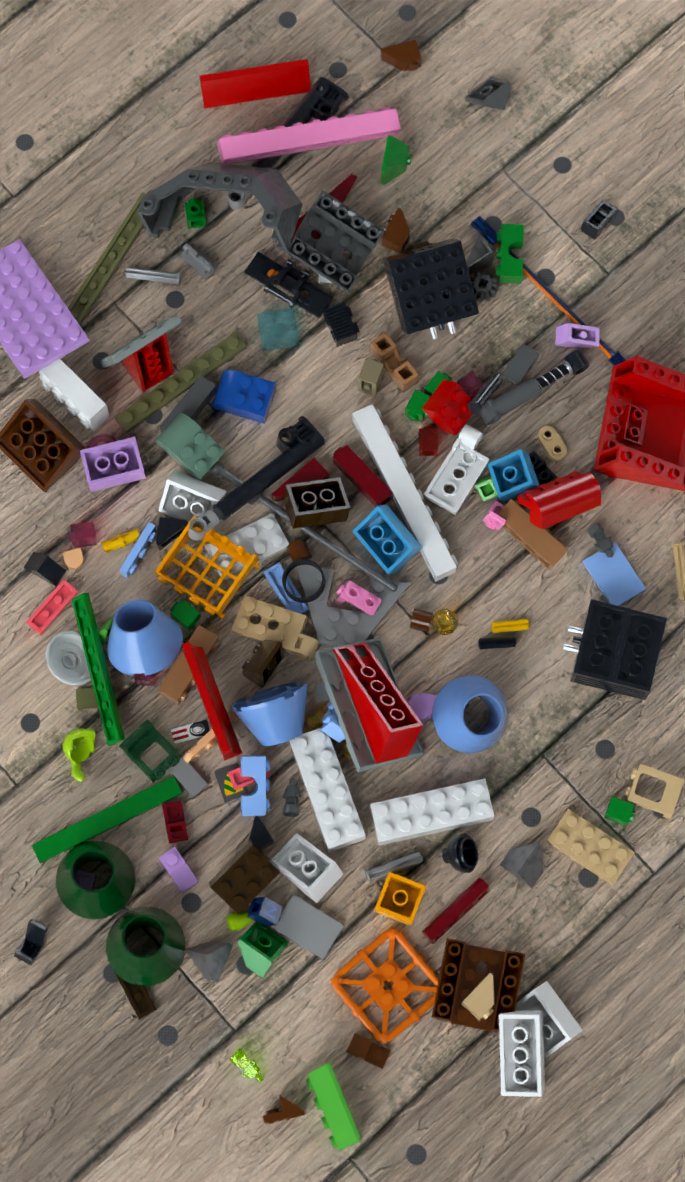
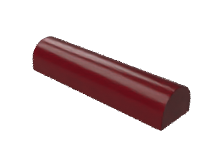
(456, 910)

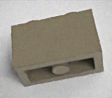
(370, 377)

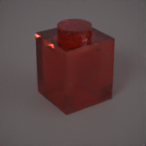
(428, 441)

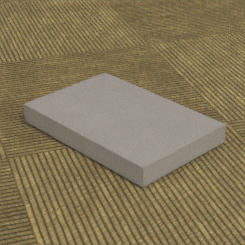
(308, 927)

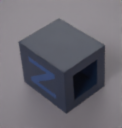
(265, 911)

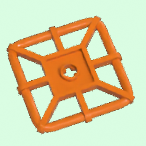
(375, 981)

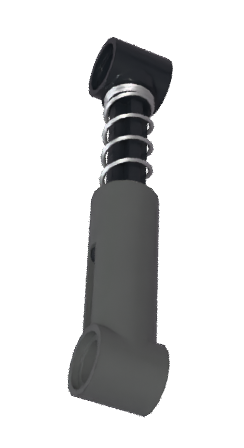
(494, 409)

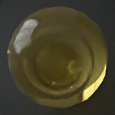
(445, 621)

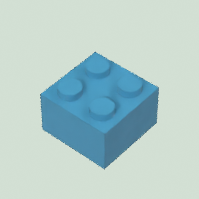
(513, 475)

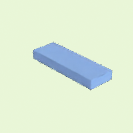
(274, 576)

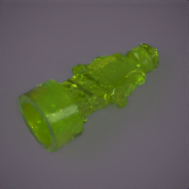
(249, 1068)

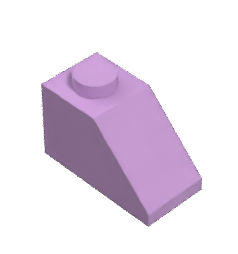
(577, 336)
(422, 705)
(178, 870)

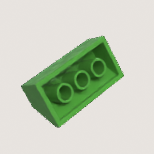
(335, 1109)

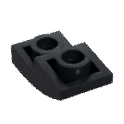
(542, 472)

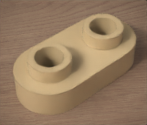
(551, 443)

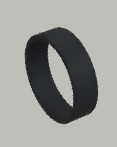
(303, 562)

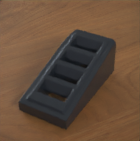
(592, 228)

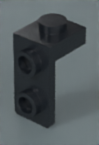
(33, 942)

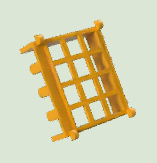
(223, 544)

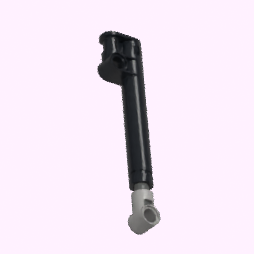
(320, 98)
(303, 441)

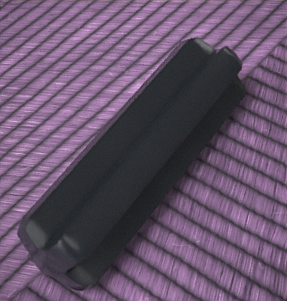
(497, 642)

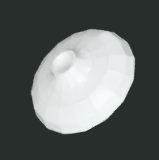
(67, 658)

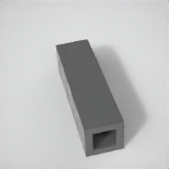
(193, 401)

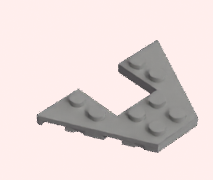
(342, 626)

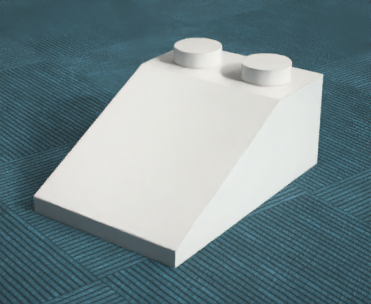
(307, 867)

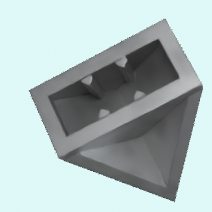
(480, 256)
(525, 863)
(211, 958)

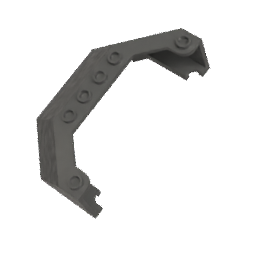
(266, 184)

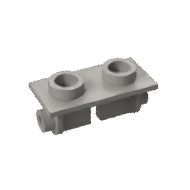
(198, 260)

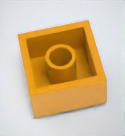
(400, 898)

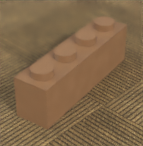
(535, 540)
(180, 678)

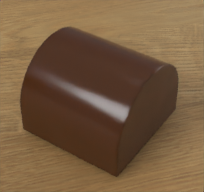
(299, 550)
(421, 620)

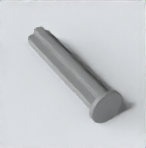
(154, 275)
(393, 866)

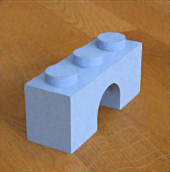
(255, 803)

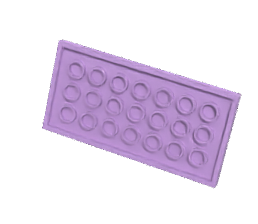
(33, 317)

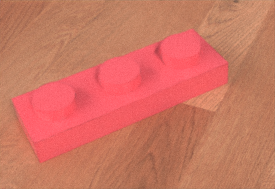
(52, 607)

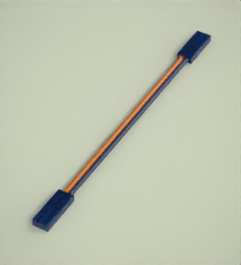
(490, 235)

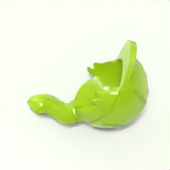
(77, 748)

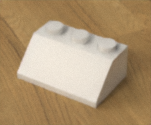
(188, 497)
(558, 1022)

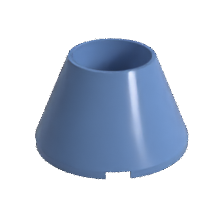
(143, 639)
(449, 710)
(274, 713)

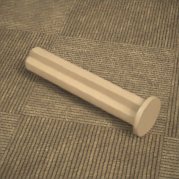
(679, 557)

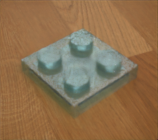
(278, 329)

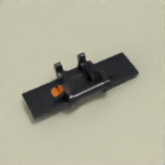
(271, 273)

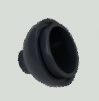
(461, 853)

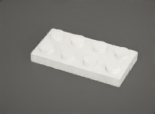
(260, 537)

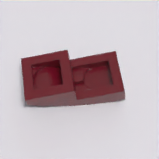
(175, 821)

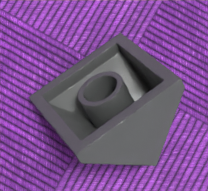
(491, 94)

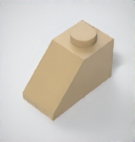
(481, 999)

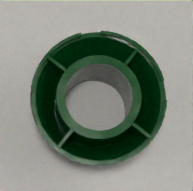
(102, 902)
(148, 969)

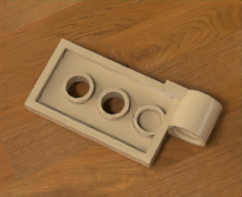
(288, 632)

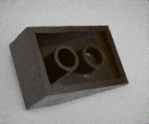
(263, 662)

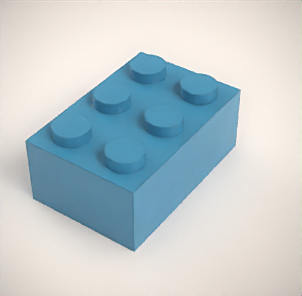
(387, 539)

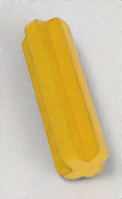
(510, 625)

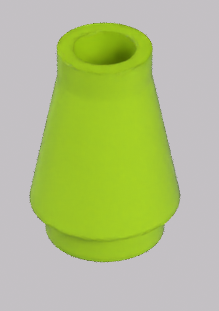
(237, 922)

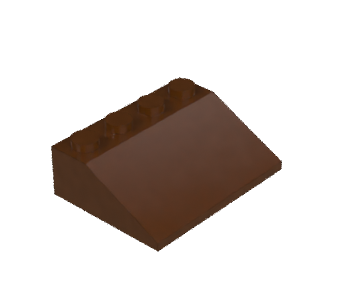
(39, 444)

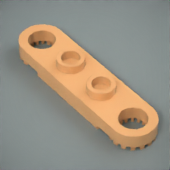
(206, 742)

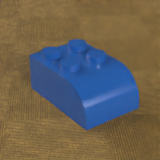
(244, 395)

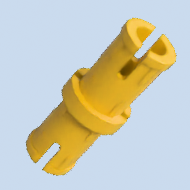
(120, 540)

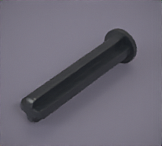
(475, 405)

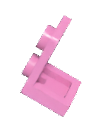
(493, 520)
(358, 597)

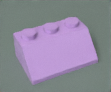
(112, 464)

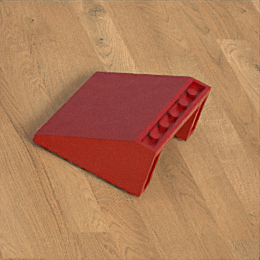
(644, 425)

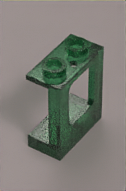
(141, 740)

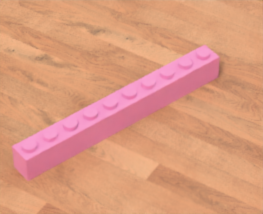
(308, 136)

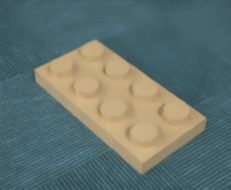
(590, 847)

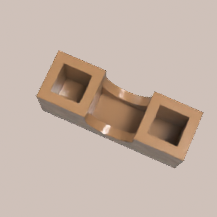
(400, 371)

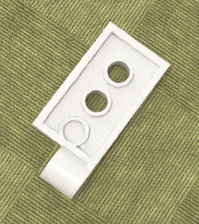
(462, 458)

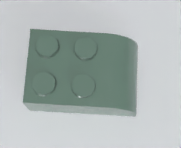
(190, 446)

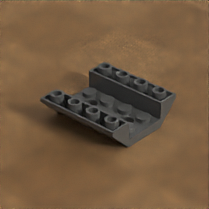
(339, 231)

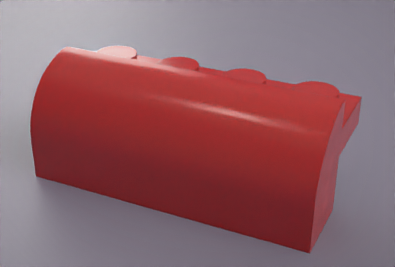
(561, 499)

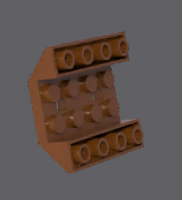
(460, 978)

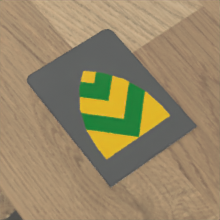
(226, 786)

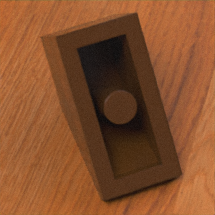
(402, 56)

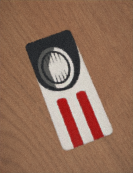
(190, 731)

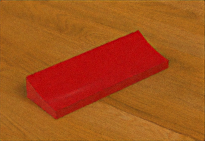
(255, 83)
(212, 701)

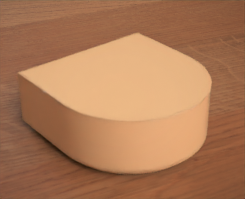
(73, 558)

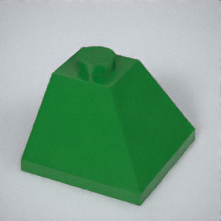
(395, 159)
(261, 948)

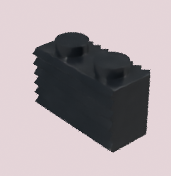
(340, 323)

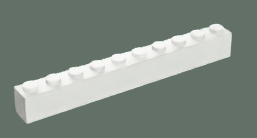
(405, 495)

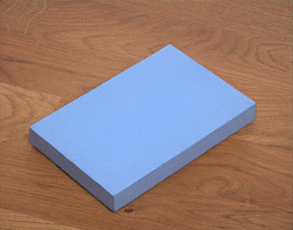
(614, 576)

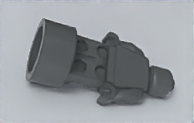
(603, 544)
(291, 795)

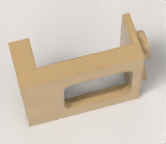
(670, 794)

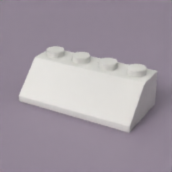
(522, 1053)

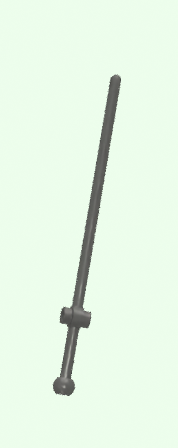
(218, 469)

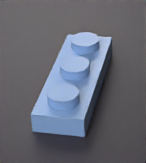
(139, 550)

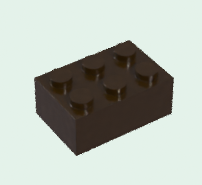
(316, 502)
(244, 877)

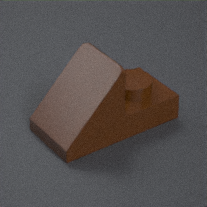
(368, 1051)
(289, 1111)

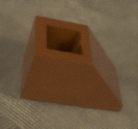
(397, 233)

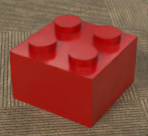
(448, 407)

